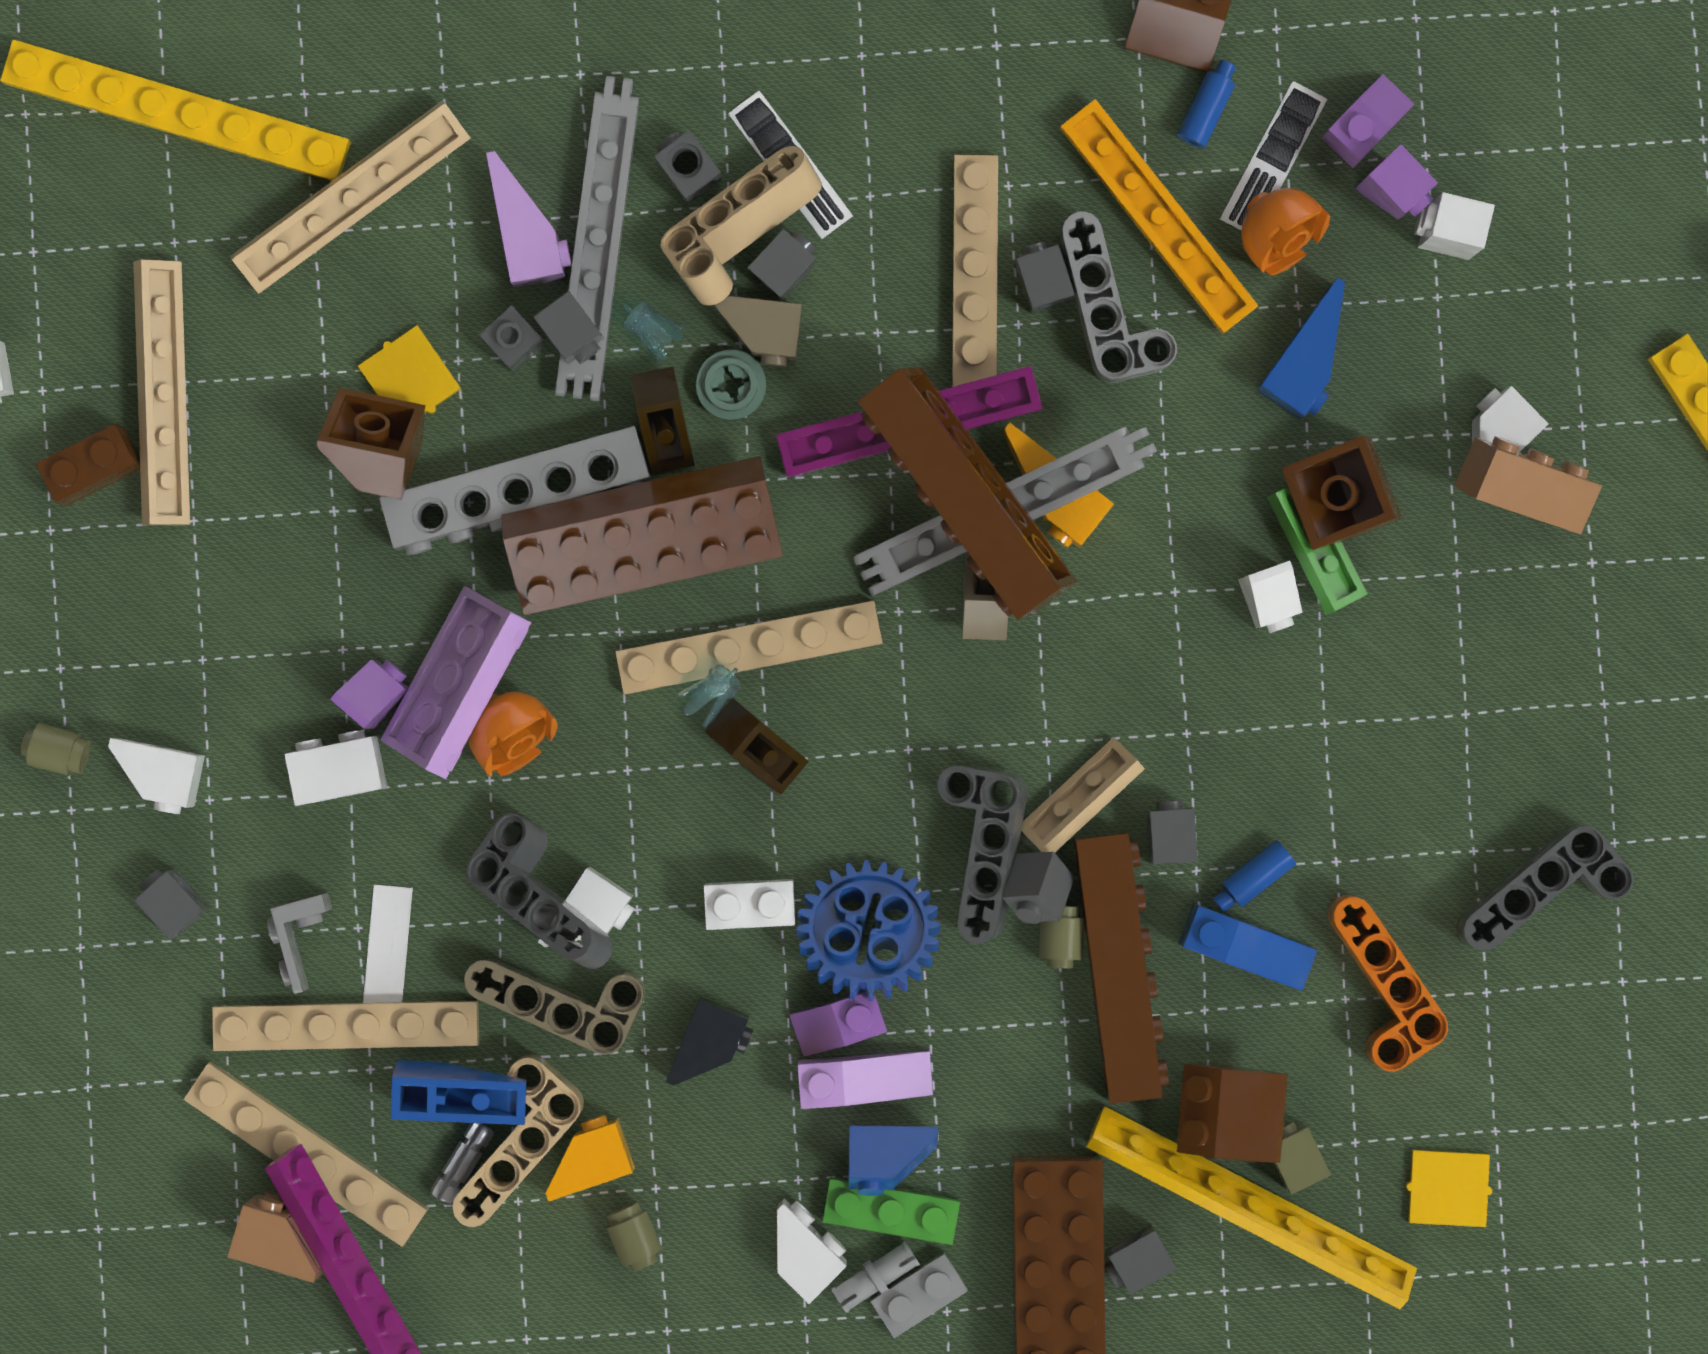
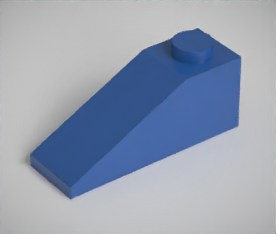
(1306, 363)
(1247, 947)
(455, 1094)

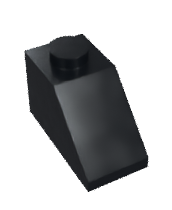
(709, 1040)

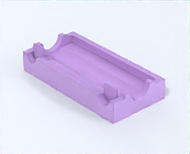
(455, 682)

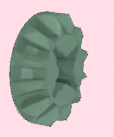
(742, 367)

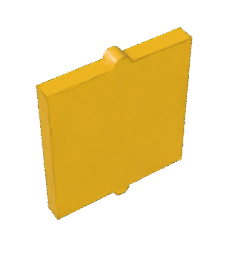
(410, 371)
(1449, 1188)

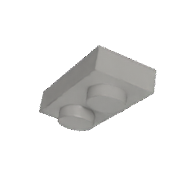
(919, 1294)

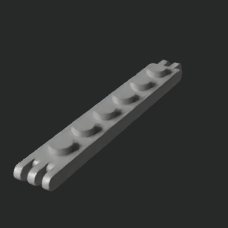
(601, 225)
(1037, 491)

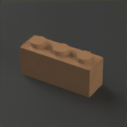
(1528, 483)

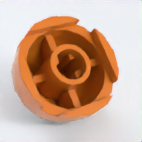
(1280, 226)
(510, 731)

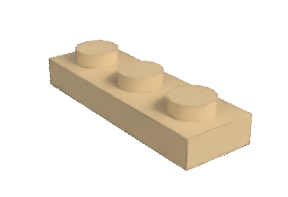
(1081, 797)

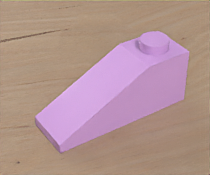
(528, 238)
(864, 1079)

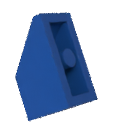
(886, 1155)

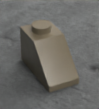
(764, 327)
(980, 613)

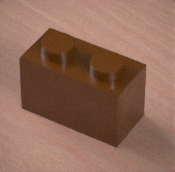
(89, 465)

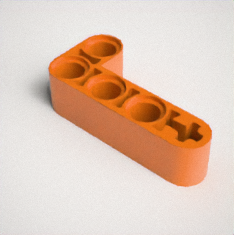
(1380, 977)

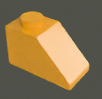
(592, 1158)

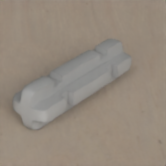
(462, 1162)

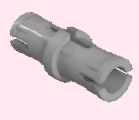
(875, 1276)

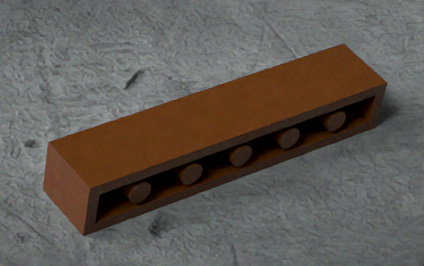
(1119, 967)

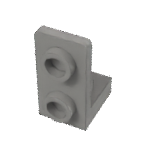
(305, 913)

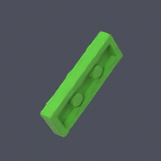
(1326, 568)
(893, 1213)

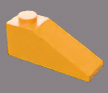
(1068, 523)

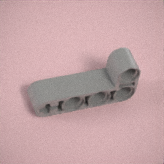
(1107, 297)

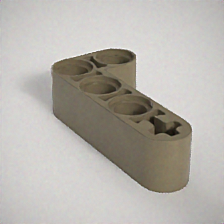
(551, 996)

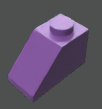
(1367, 121)
(1399, 184)
(371, 693)
(837, 1023)

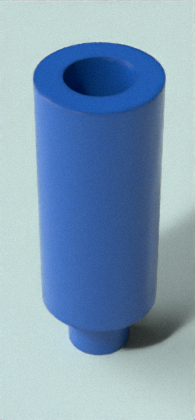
(1207, 105)
(1255, 876)

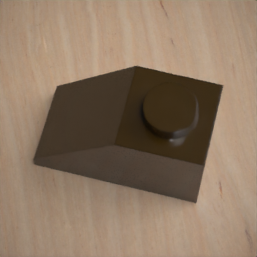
(662, 420)
(756, 746)

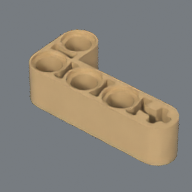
(736, 220)
(513, 1148)

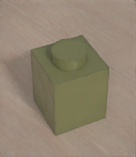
(1300, 1158)

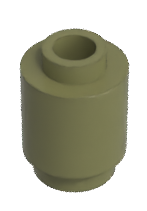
(55, 749)
(1062, 940)
(633, 1236)

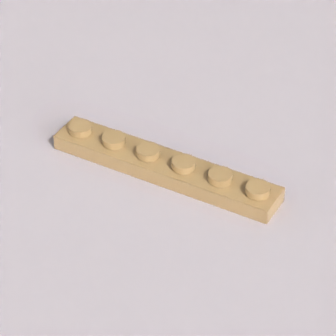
(350, 197)
(975, 268)
(161, 392)
(749, 647)
(345, 1025)
(276, 1131)

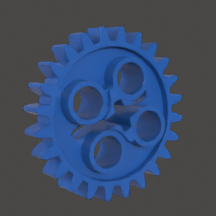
(829, 922)

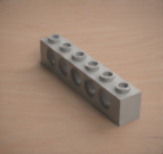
(405, 515)

